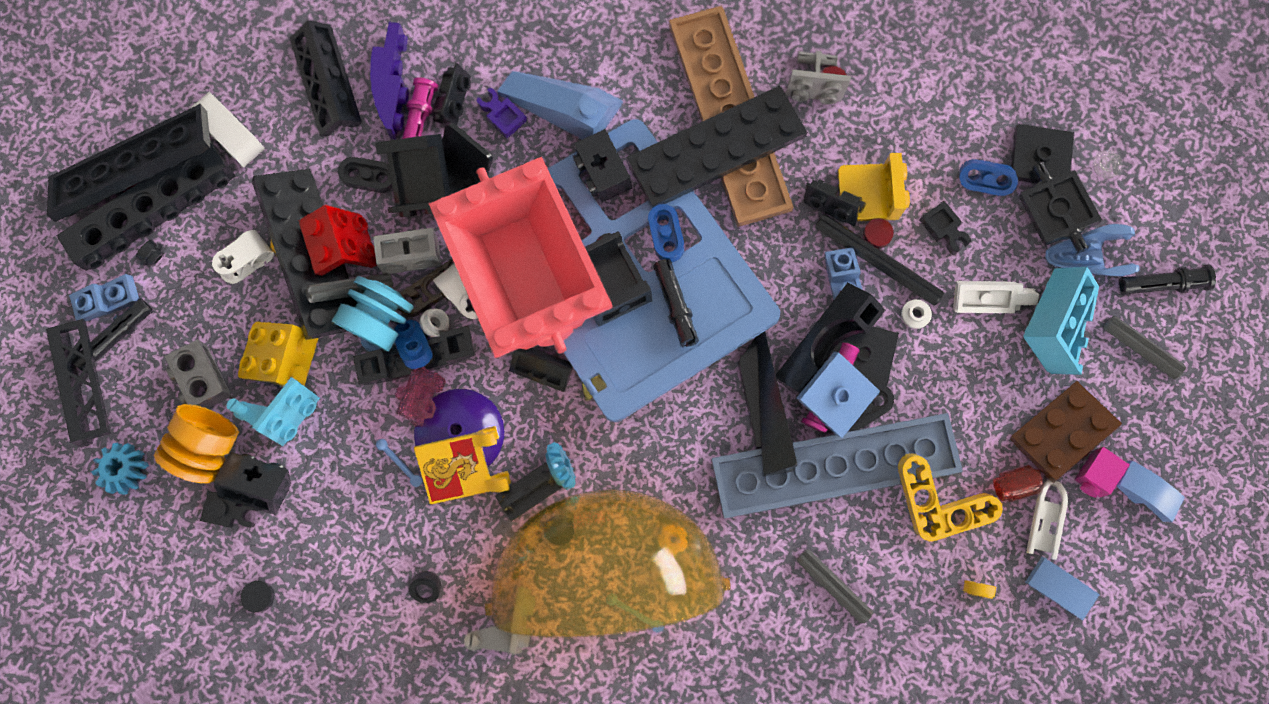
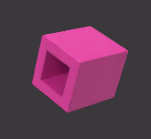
(1101, 473)

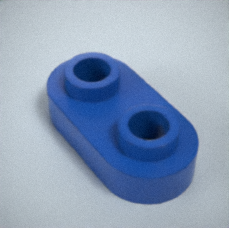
(987, 176)
(666, 234)
(412, 344)

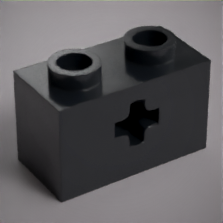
(598, 151)
(253, 482)

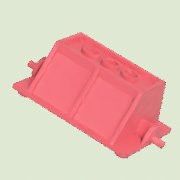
(520, 258)

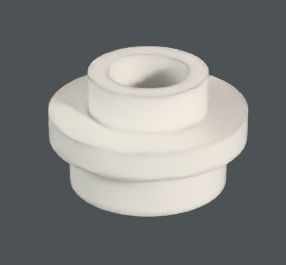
(436, 316)
(908, 317)

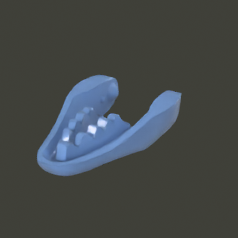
(1065, 256)

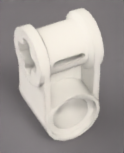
(244, 254)
(454, 290)

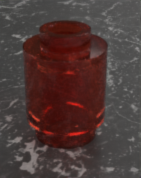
(1018, 483)

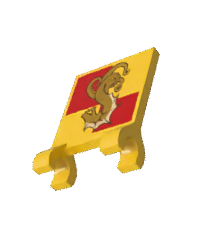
(458, 467)

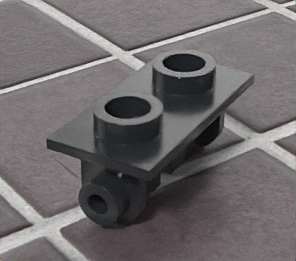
(455, 86)
(823, 198)
(528, 492)

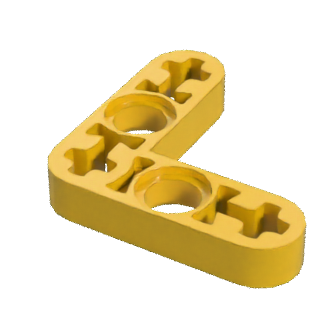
(942, 514)

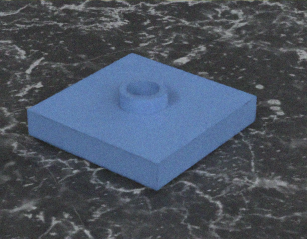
(838, 394)

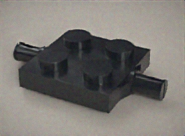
(1060, 208)

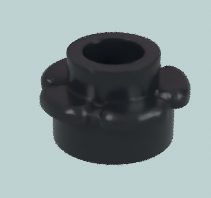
(150, 253)

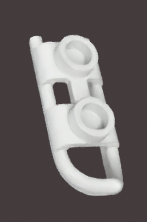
(1048, 512)

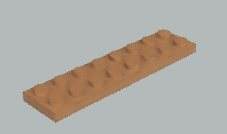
(718, 84)

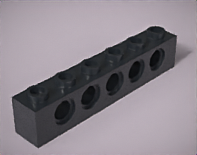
(131, 206)

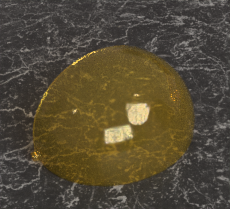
(604, 568)

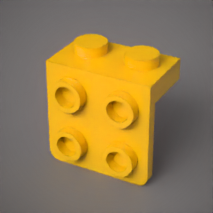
(878, 186)
(276, 354)

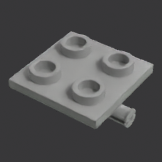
(817, 85)
(496, 639)

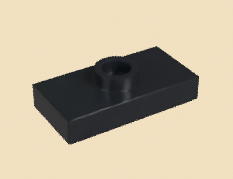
(541, 368)

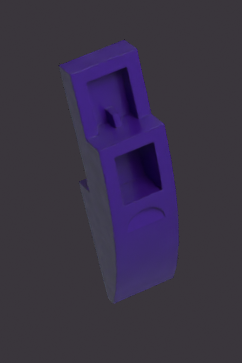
(386, 79)

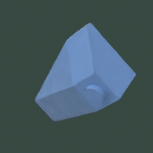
(568, 105)

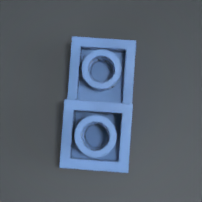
(842, 268)
(104, 299)
(1148, 488)
(1062, 588)

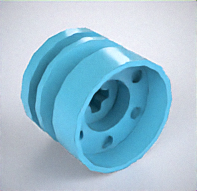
(373, 313)

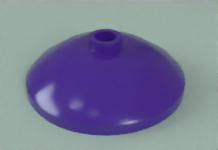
(465, 409)

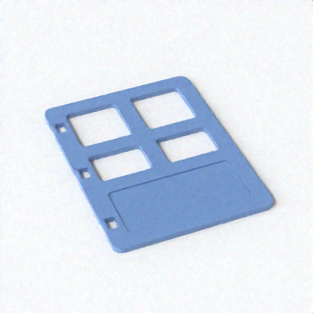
(641, 350)

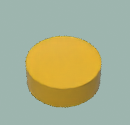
(979, 589)

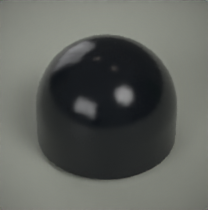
(426, 578)

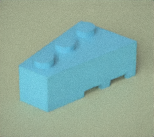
(1061, 319)

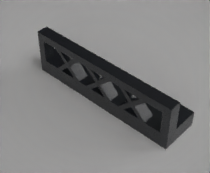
(329, 73)
(70, 384)

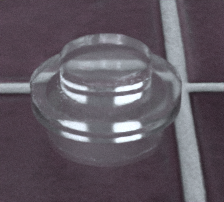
(1107, 164)

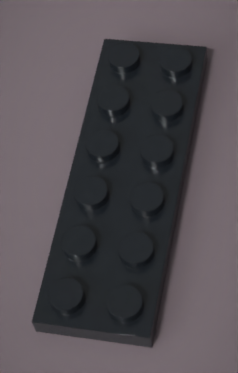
(716, 147)
(128, 163)
(284, 201)

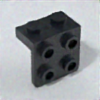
(463, 158)

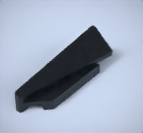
(766, 408)

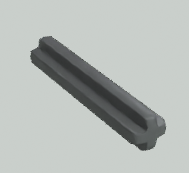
(340, 288)
(1144, 347)
(835, 586)

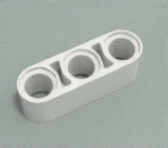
(230, 131)

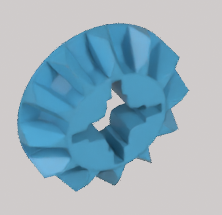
(560, 466)

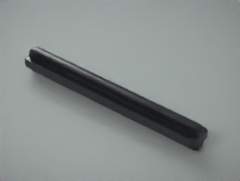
(880, 259)

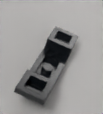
(385, 366)

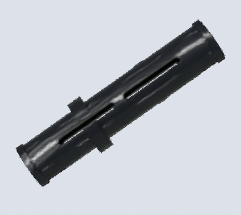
(679, 314)
(122, 325)

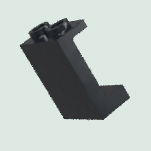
(416, 172)
(618, 277)

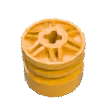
(196, 443)

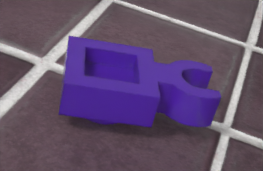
(503, 115)

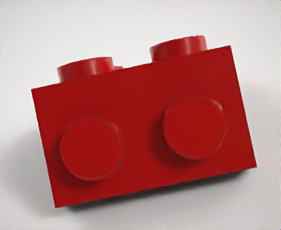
(337, 238)

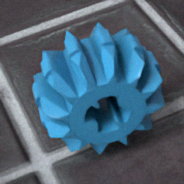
(126, 476)

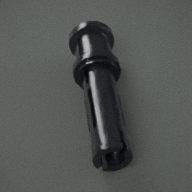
(1180, 280)

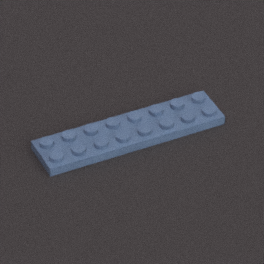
(836, 466)

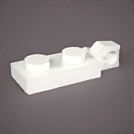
(992, 297)

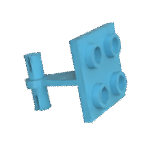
(282, 416)

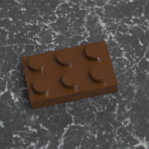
(1065, 432)

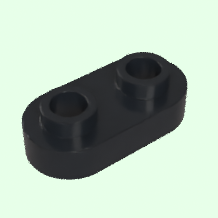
(368, 175)
(874, 412)

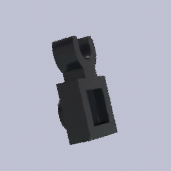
(943, 223)
(224, 512)

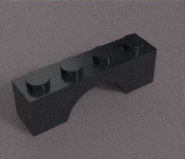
(849, 314)

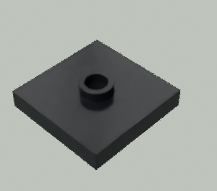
(1039, 145)
(875, 353)

